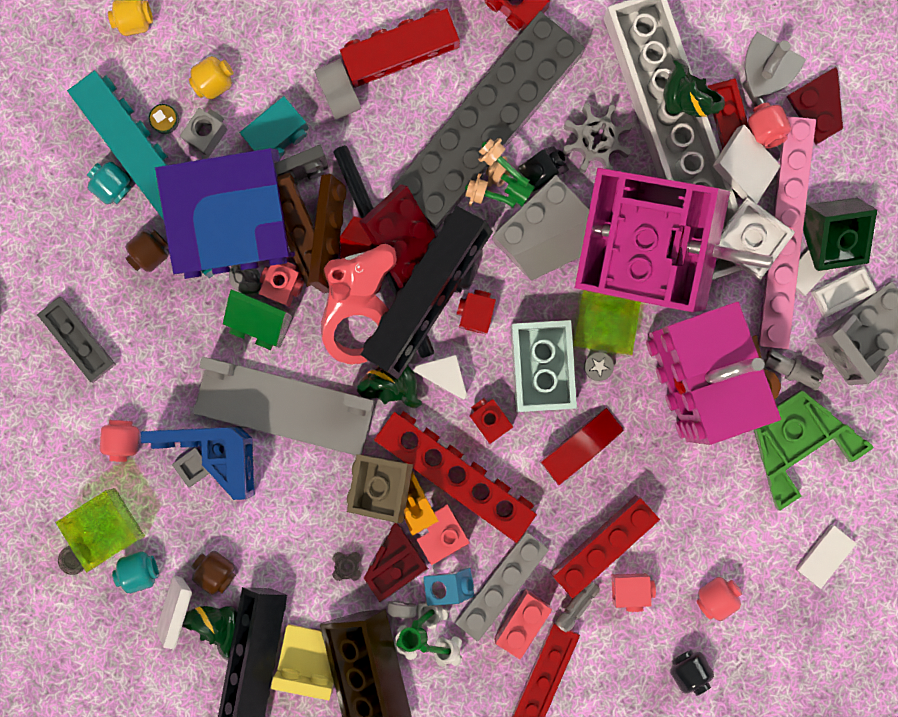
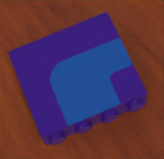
(223, 213)

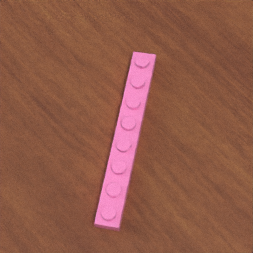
(790, 210)

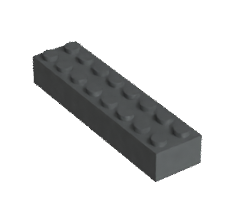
(493, 110)

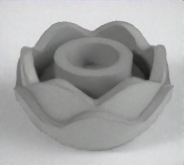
(244, 280)

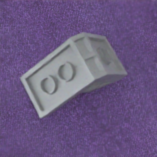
(864, 337)

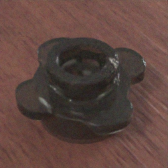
(340, 560)

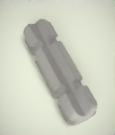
(577, 607)

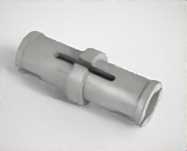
(793, 369)

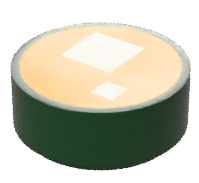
(163, 119)

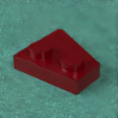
(821, 102)
(394, 565)

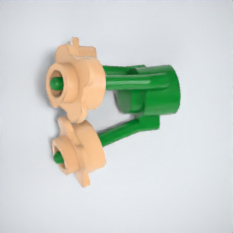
(498, 173)

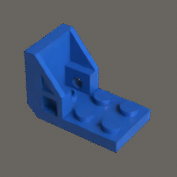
(230, 469)

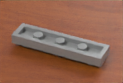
(501, 586)

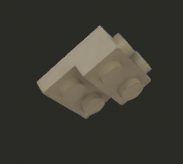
(379, 488)

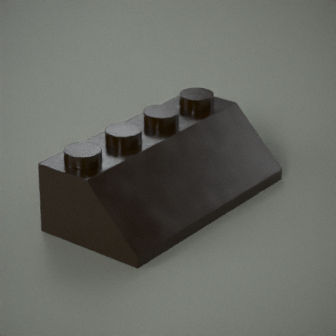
(365, 665)

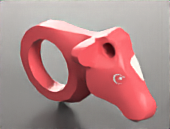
(353, 291)

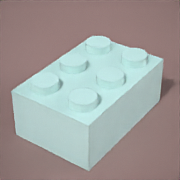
(543, 366)

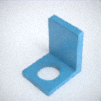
(458, 587)

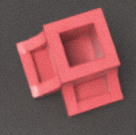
(443, 537)

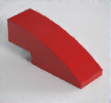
(581, 446)

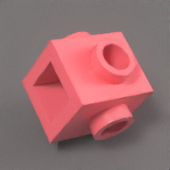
(291, 287)

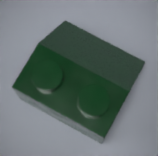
(839, 232)

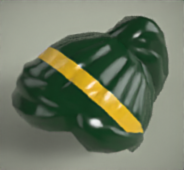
(690, 94)
(387, 388)
(213, 625)

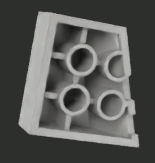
(545, 231)

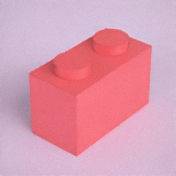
(522, 624)

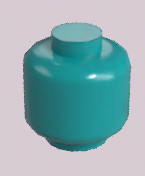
(108, 183)
(135, 572)

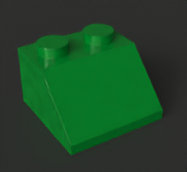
(256, 319)

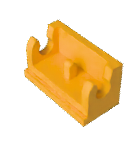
(418, 510)

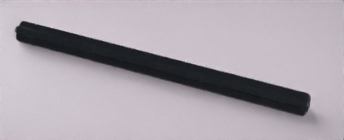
(364, 206)

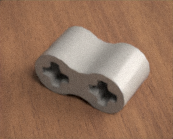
(337, 89)

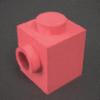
(632, 591)

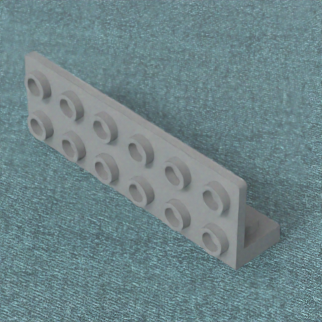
(283, 406)

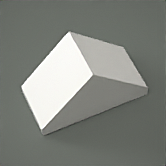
(444, 374)

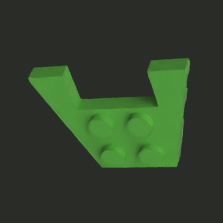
(801, 431)

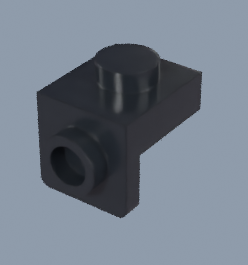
(544, 166)

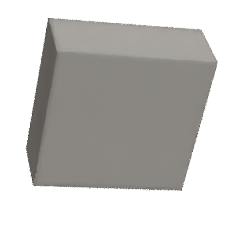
(190, 467)

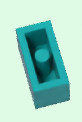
(276, 128)

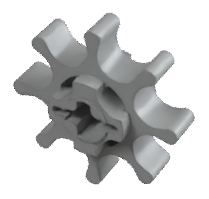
(587, 132)

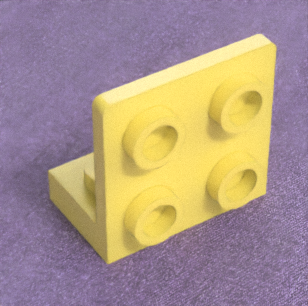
(304, 664)

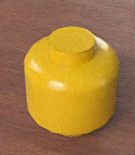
(130, 16)
(211, 77)

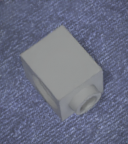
(207, 143)

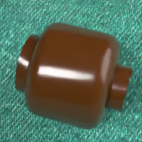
(146, 250)
(213, 572)

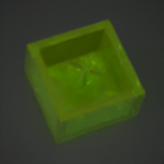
(605, 323)
(100, 529)

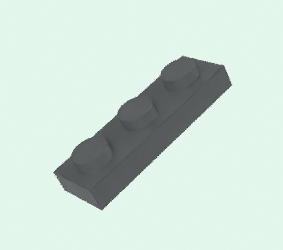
(76, 339)

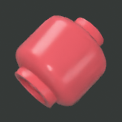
(769, 125)
(119, 440)
(719, 599)

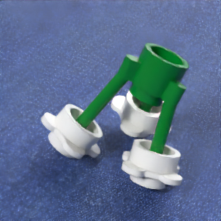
(415, 637)

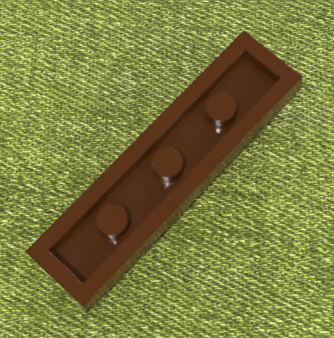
(297, 224)
(327, 229)

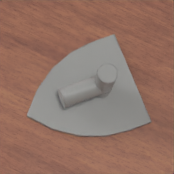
(770, 65)

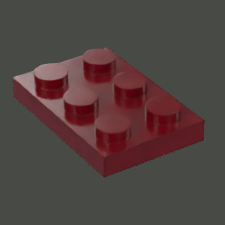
(404, 227)

